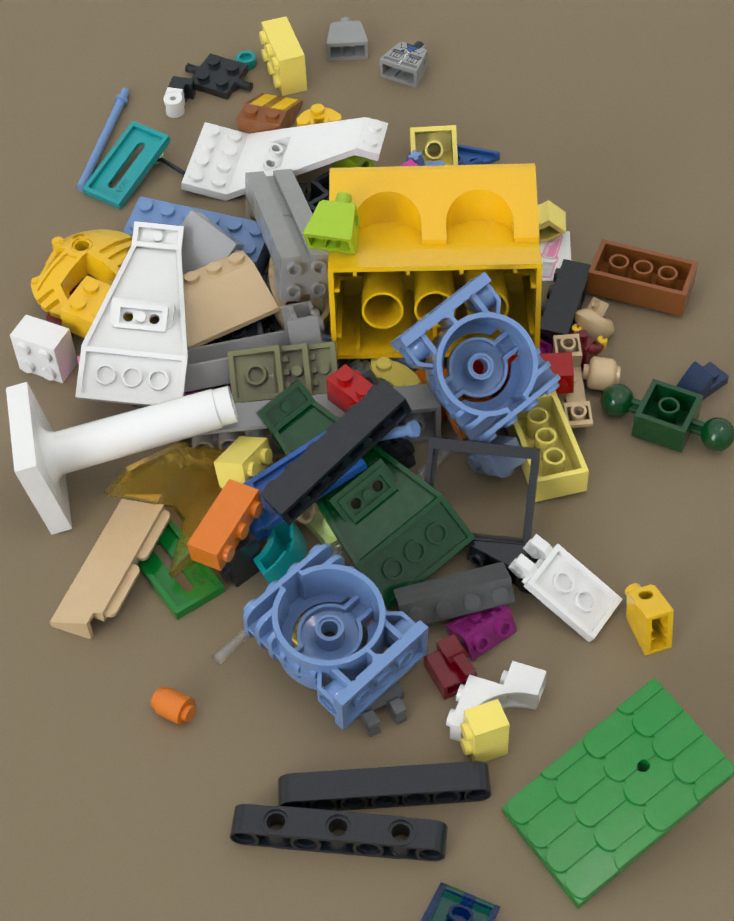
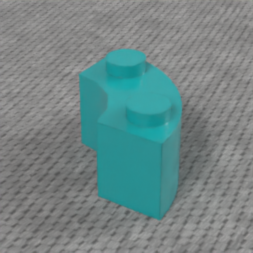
(283, 549)

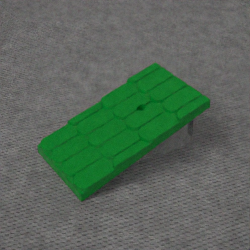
(617, 791)

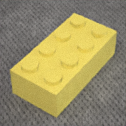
(561, 461)

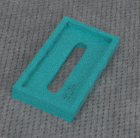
(133, 137)

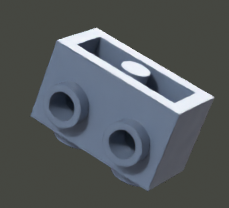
(492, 464)

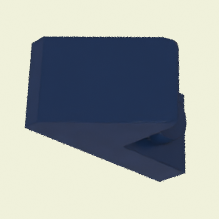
(703, 379)

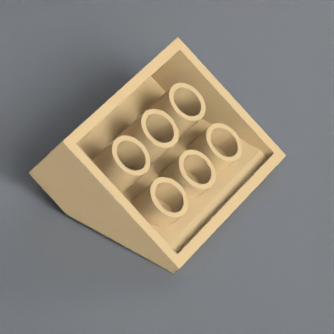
(224, 298)

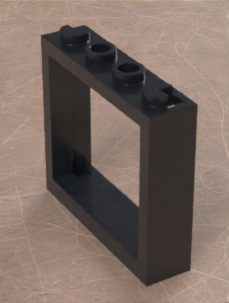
(490, 449)

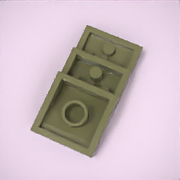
(269, 370)

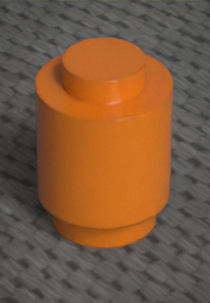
(173, 705)

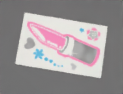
(553, 254)

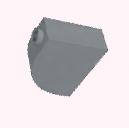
(205, 242)

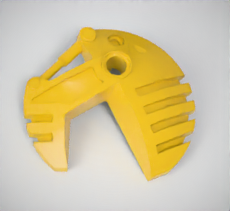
(74, 257)

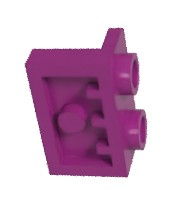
(483, 629)

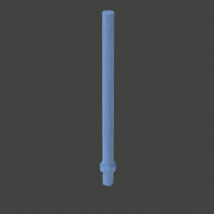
(120, 101)

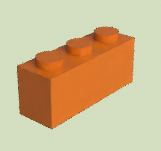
(225, 525)

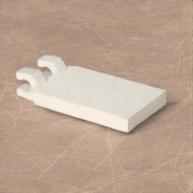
(566, 587)

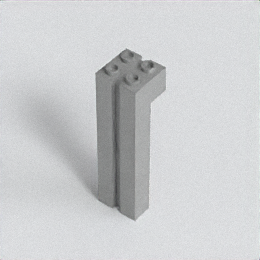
(282, 217)
(209, 363)

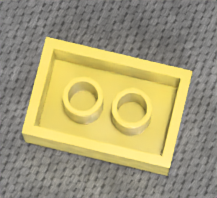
(283, 56)

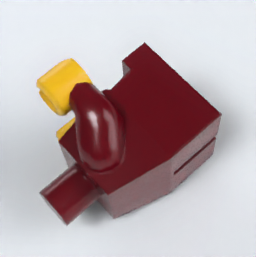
(588, 344)

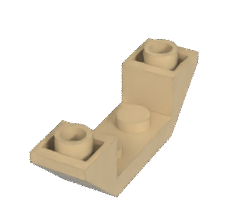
(574, 404)

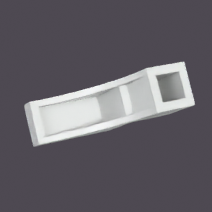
(517, 688)

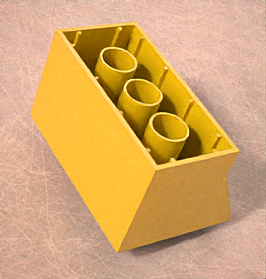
(424, 240)

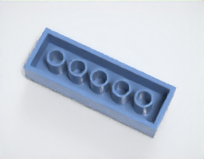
(168, 213)

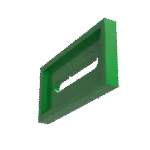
(179, 601)

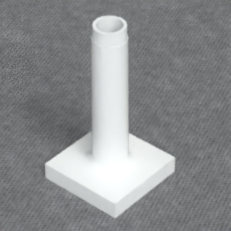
(46, 456)

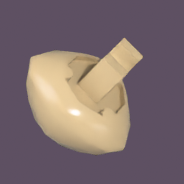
(592, 319)

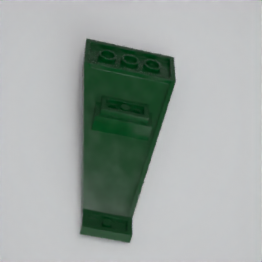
(395, 532)

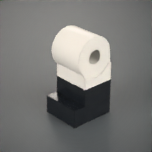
(177, 94)

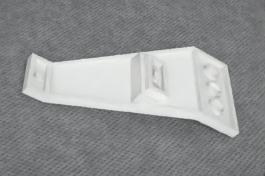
(227, 154)
(136, 358)

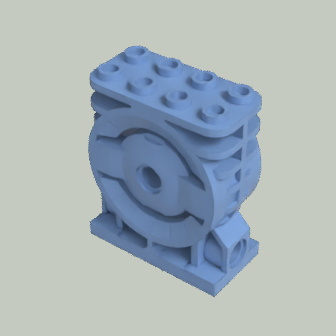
(528, 373)
(335, 666)

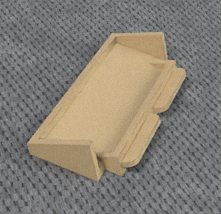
(111, 567)

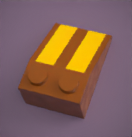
(268, 113)

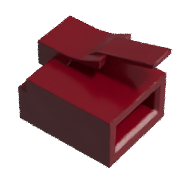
(449, 666)

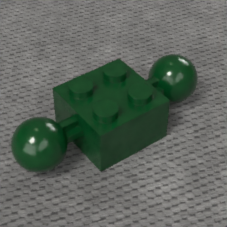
(667, 416)

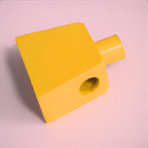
(649, 617)

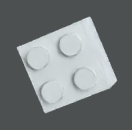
(44, 348)

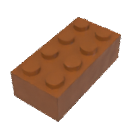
(641, 277)

